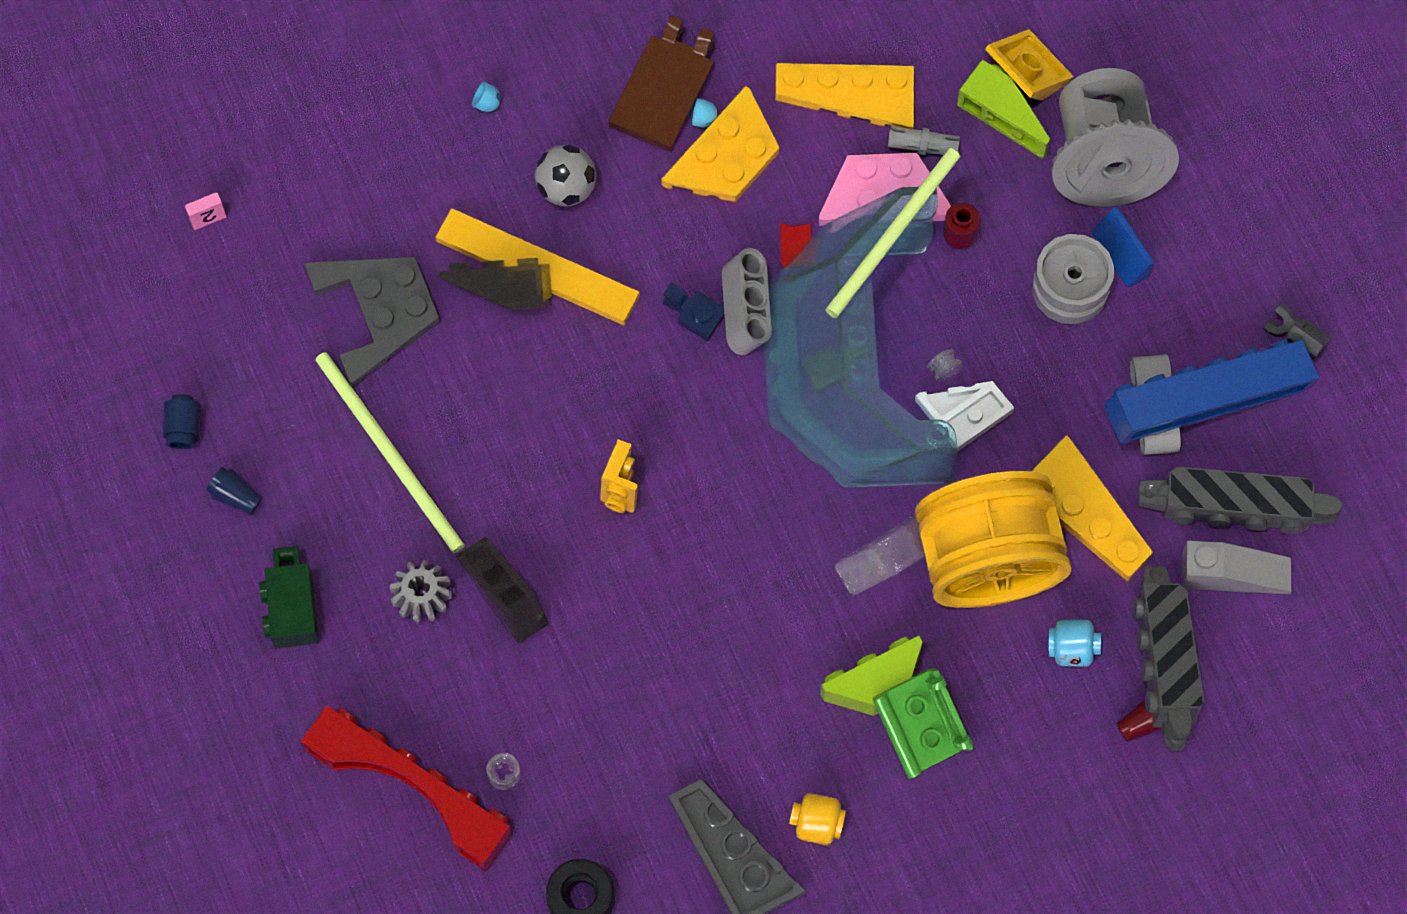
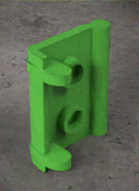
(922, 722)

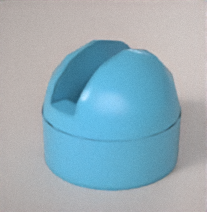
(486, 98)
(704, 113)

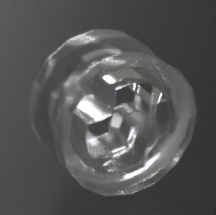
(945, 365)
(510, 779)

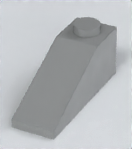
(1233, 569)

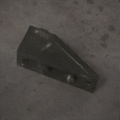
(503, 590)

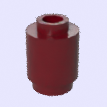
(961, 225)

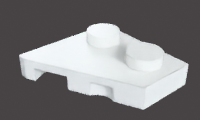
(967, 409)

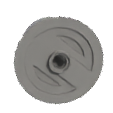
(1108, 133)

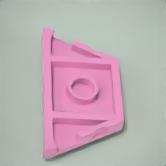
(873, 176)

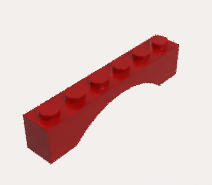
(345, 746)

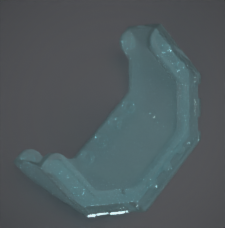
(826, 367)

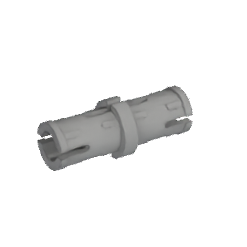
(922, 140)

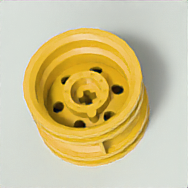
(992, 539)

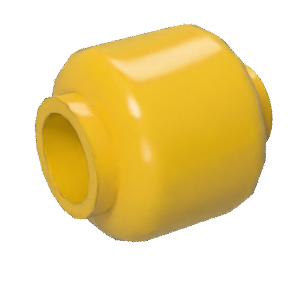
(818, 819)

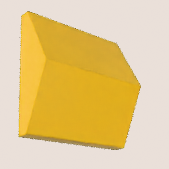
(1030, 64)

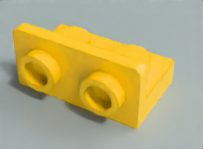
(616, 483)

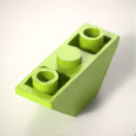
(872, 676)

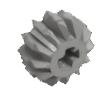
(423, 577)

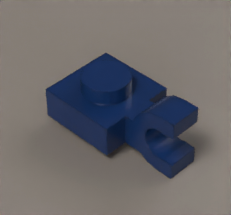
(698, 314)

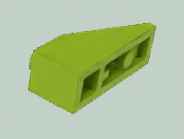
(999, 103)

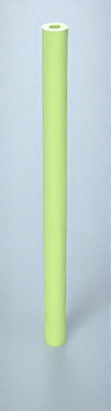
(892, 233)

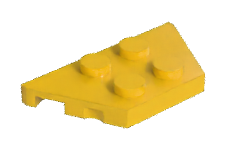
(727, 153)

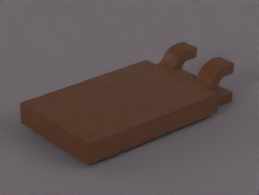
(664, 87)

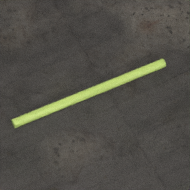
(390, 452)

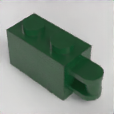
(289, 601)

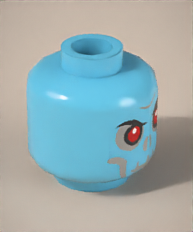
(1074, 643)

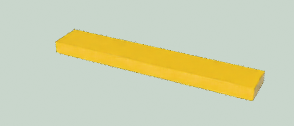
(567, 278)

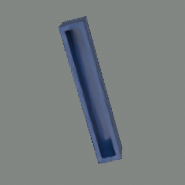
(1210, 391)

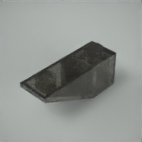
(511, 287)

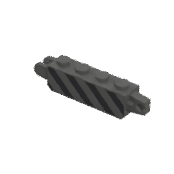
(1239, 499)
(1168, 655)

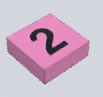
(205, 211)

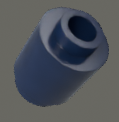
(181, 422)

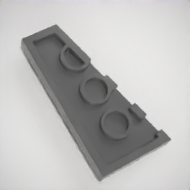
(736, 862)

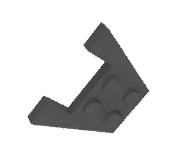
(391, 302)

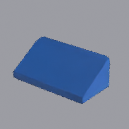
(1125, 248)

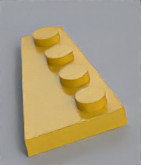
(860, 91)
(1091, 512)

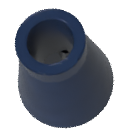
(233, 490)

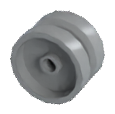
(1072, 279)

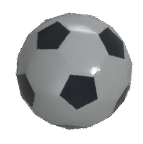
(565, 175)

